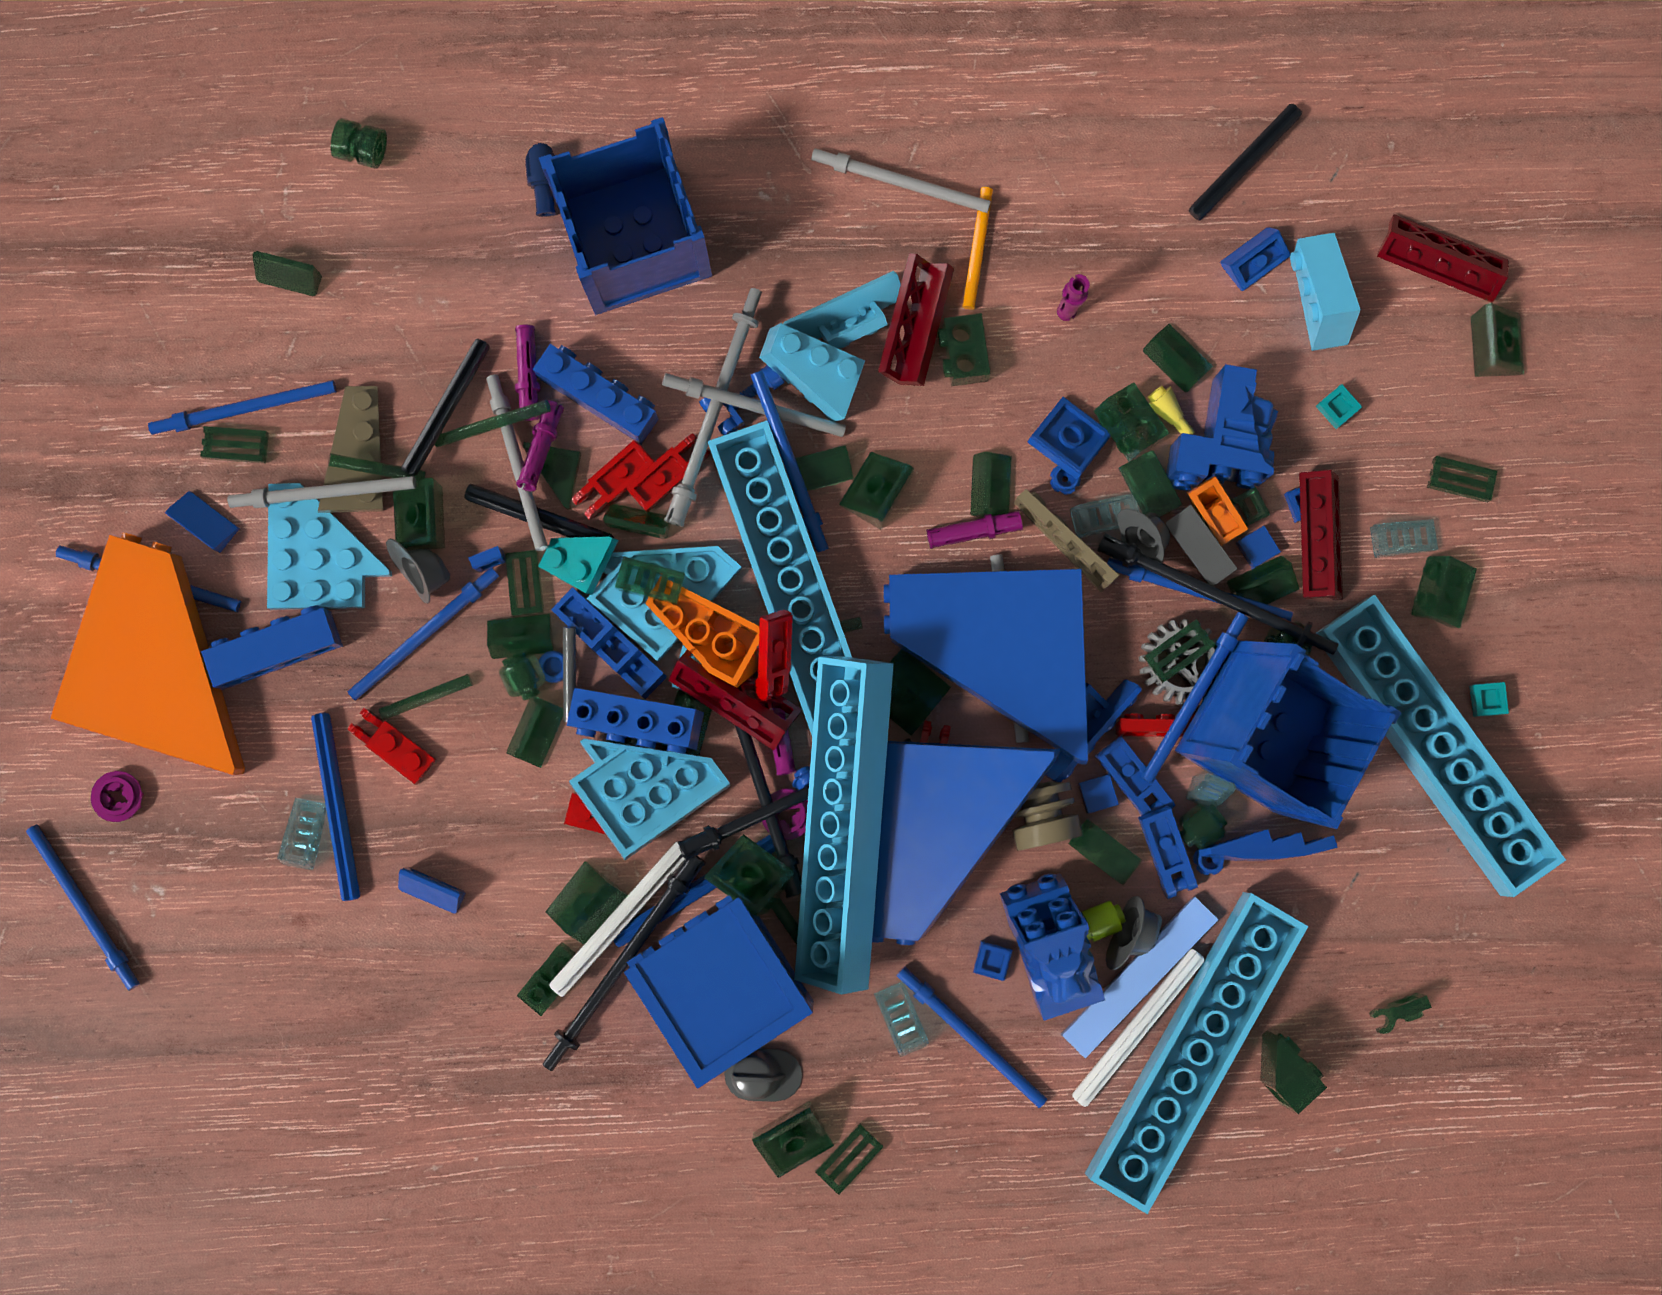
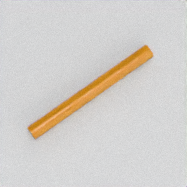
(977, 253)

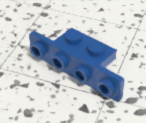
(1100, 719)

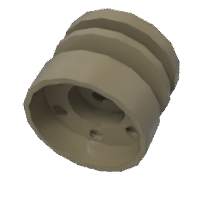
(1045, 818)

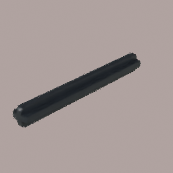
(1245, 161)
(445, 407)
(515, 509)

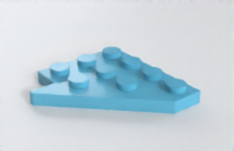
(315, 558)
(706, 574)
(643, 790)

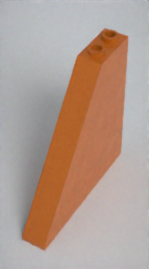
(142, 664)

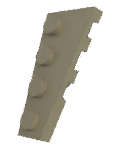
(359, 438)
(1073, 547)

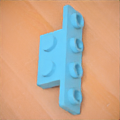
(851, 313)

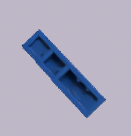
(609, 643)
(1260, 847)

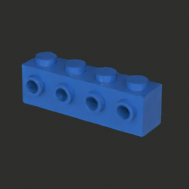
(596, 394)
(271, 648)
(635, 719)

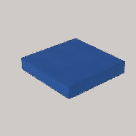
(1069, 438)

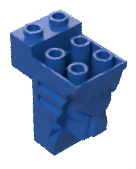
(1234, 436)
(1053, 945)

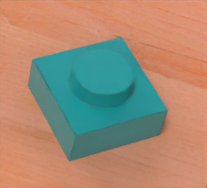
(1338, 406)
(1489, 699)

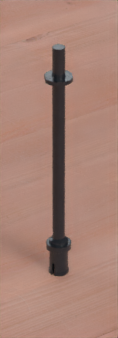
(1132, 556)
(712, 837)
(677, 885)
(794, 886)

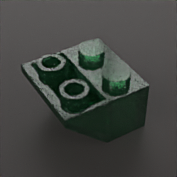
(1287, 1075)

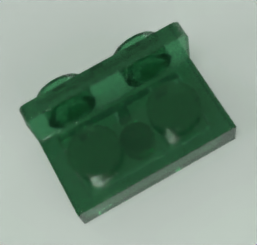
(1444, 590)

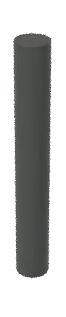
(569, 668)

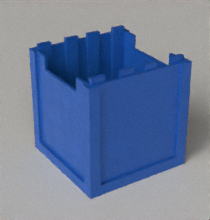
(628, 219)
(1286, 732)
(719, 989)

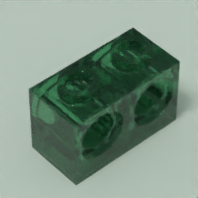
(972, 349)
(1131, 415)

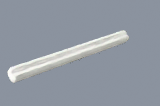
(617, 921)
(1138, 1027)

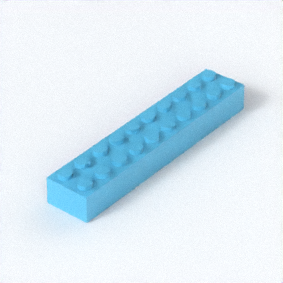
(780, 551)
(1442, 750)
(843, 823)
(1195, 1051)

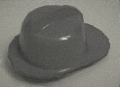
(1144, 530)
(420, 567)
(1137, 934)
(764, 1076)

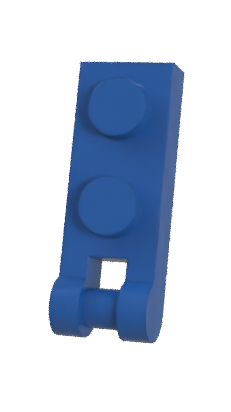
(1126, 771)
(1167, 851)

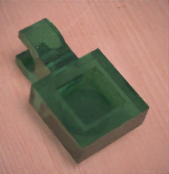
(1407, 1008)

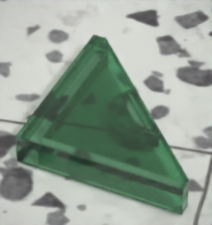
(560, 472)

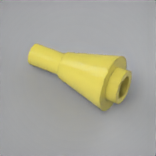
(1167, 407)

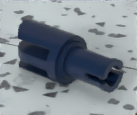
(537, 180)

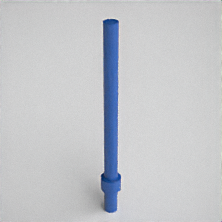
(183, 421)
(811, 518)
(91, 561)
(1138, 574)
(470, 593)
(1225, 644)
(116, 958)
(925, 994)

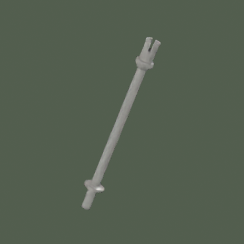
(684, 492)

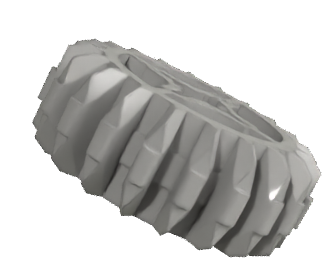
(1187, 674)

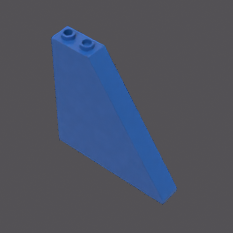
(1003, 640)
(939, 823)

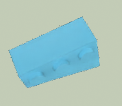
(1325, 291)
(814, 368)

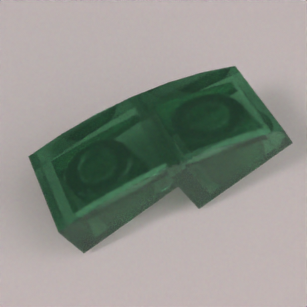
(1105, 852)
(537, 991)

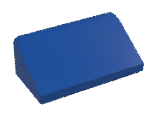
(1256, 258)
(202, 521)
(430, 890)

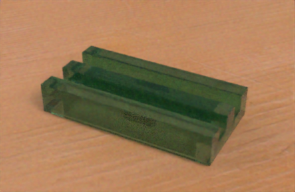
(208, 442)
(1435, 474)
(527, 610)
(1201, 635)
(868, 1138)

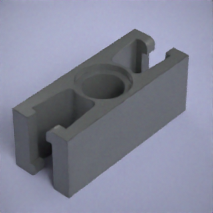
(1201, 546)

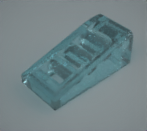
(1086, 519)
(1380, 542)
(1209, 789)
(311, 848)
(910, 1046)

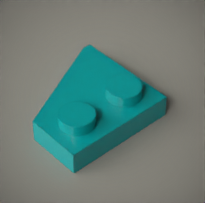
(578, 560)

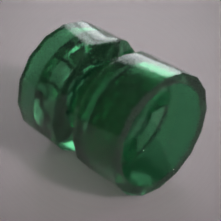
(353, 142)

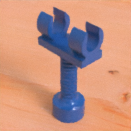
(735, 421)

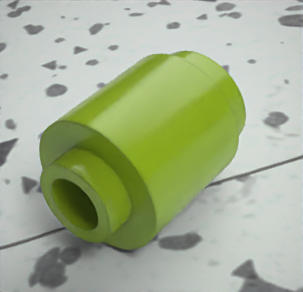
(1103, 920)

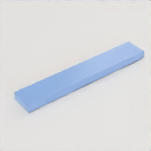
(1139, 977)

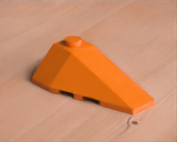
(715, 636)

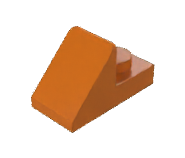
(1217, 510)

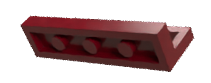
(1444, 258)
(919, 324)
(1321, 535)
(733, 703)

